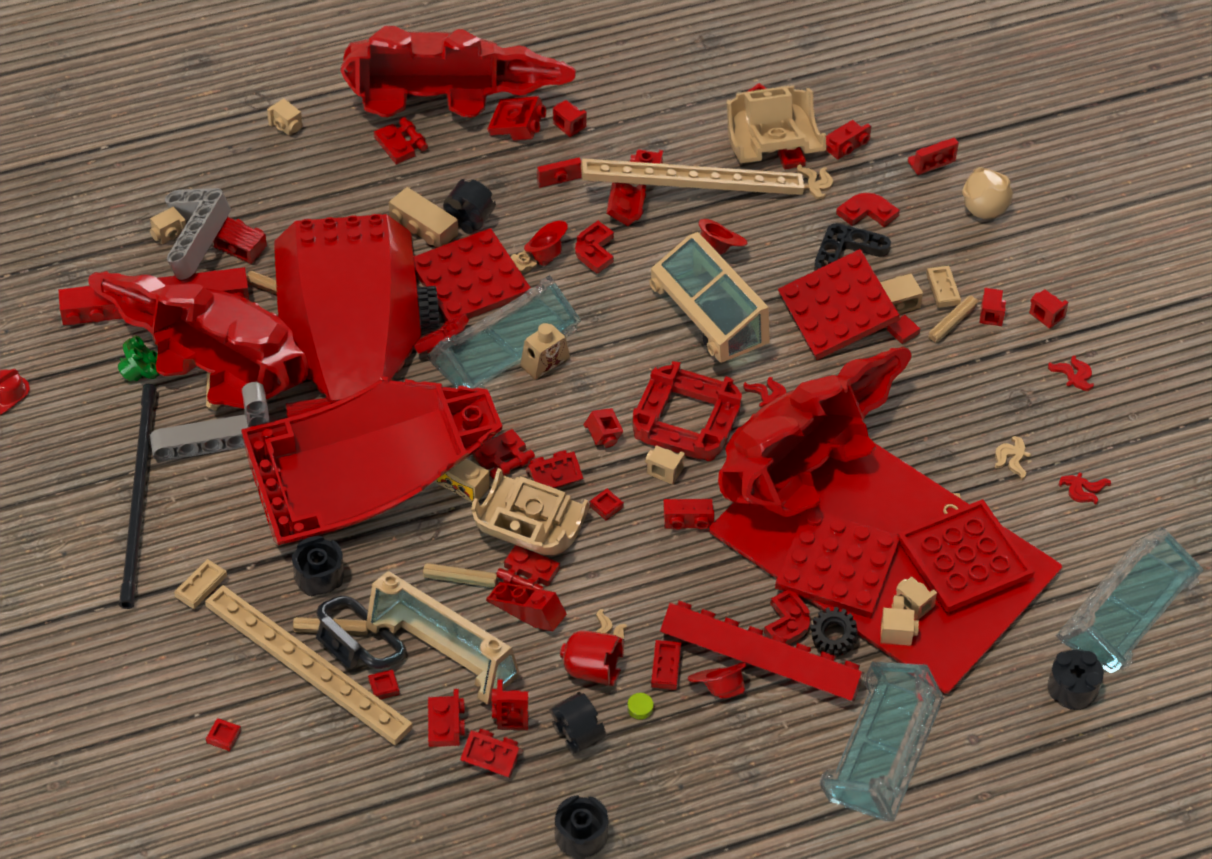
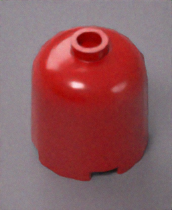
(593, 656)

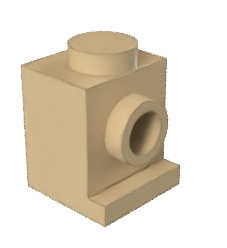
(285, 117)
(167, 225)
(664, 464)
(916, 597)

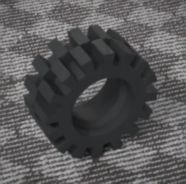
(428, 307)
(834, 617)

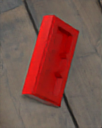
(559, 172)
(665, 664)

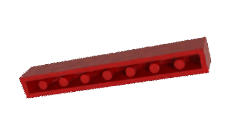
(86, 305)
(762, 651)

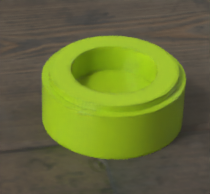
(640, 706)

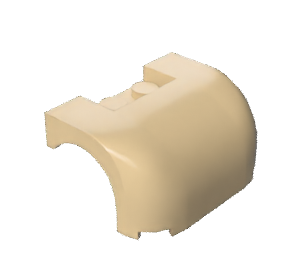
(773, 121)
(530, 515)

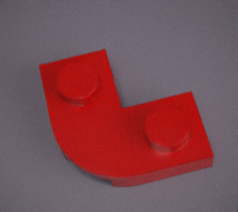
(868, 204)
(590, 247)
(448, 329)
(794, 617)

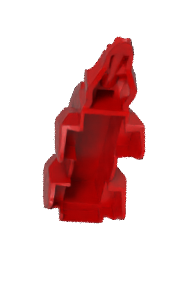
(443, 63)
(211, 331)
(797, 432)

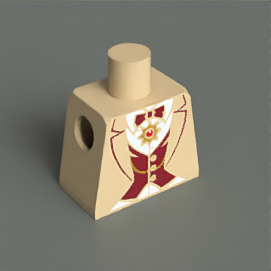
(544, 351)

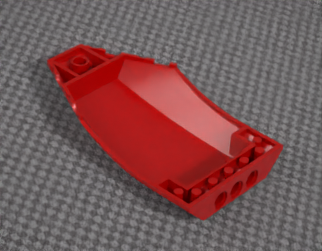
(348, 298)
(363, 453)

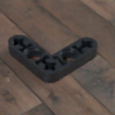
(845, 240)

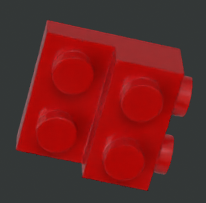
(518, 117)

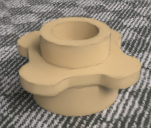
(524, 261)

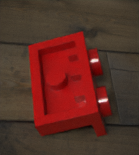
(847, 138)
(934, 156)
(626, 202)
(555, 471)
(688, 513)
(510, 708)
(444, 721)
(491, 753)

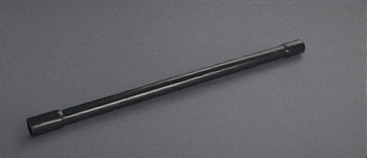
(128, 586)

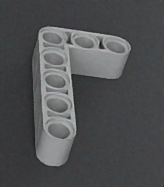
(206, 214)
(213, 434)

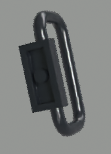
(346, 647)

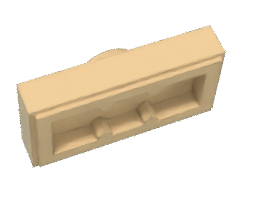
(943, 286)
(200, 584)

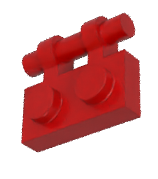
(395, 144)
(501, 449)
(528, 564)

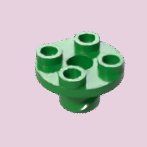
(138, 360)

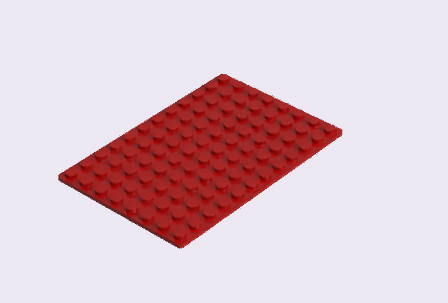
(893, 498)

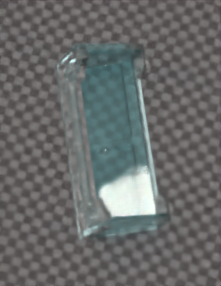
(499, 339)
(1131, 599)
(885, 740)

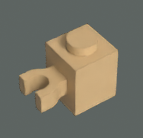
(898, 624)

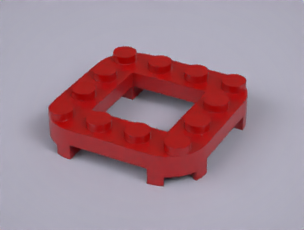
(696, 445)

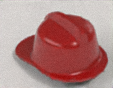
(720, 237)
(547, 242)
(12, 389)
(722, 681)

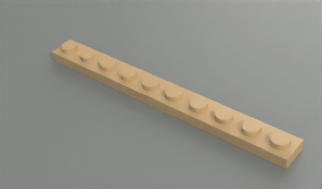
(692, 176)
(309, 665)

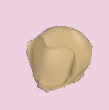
(987, 193)

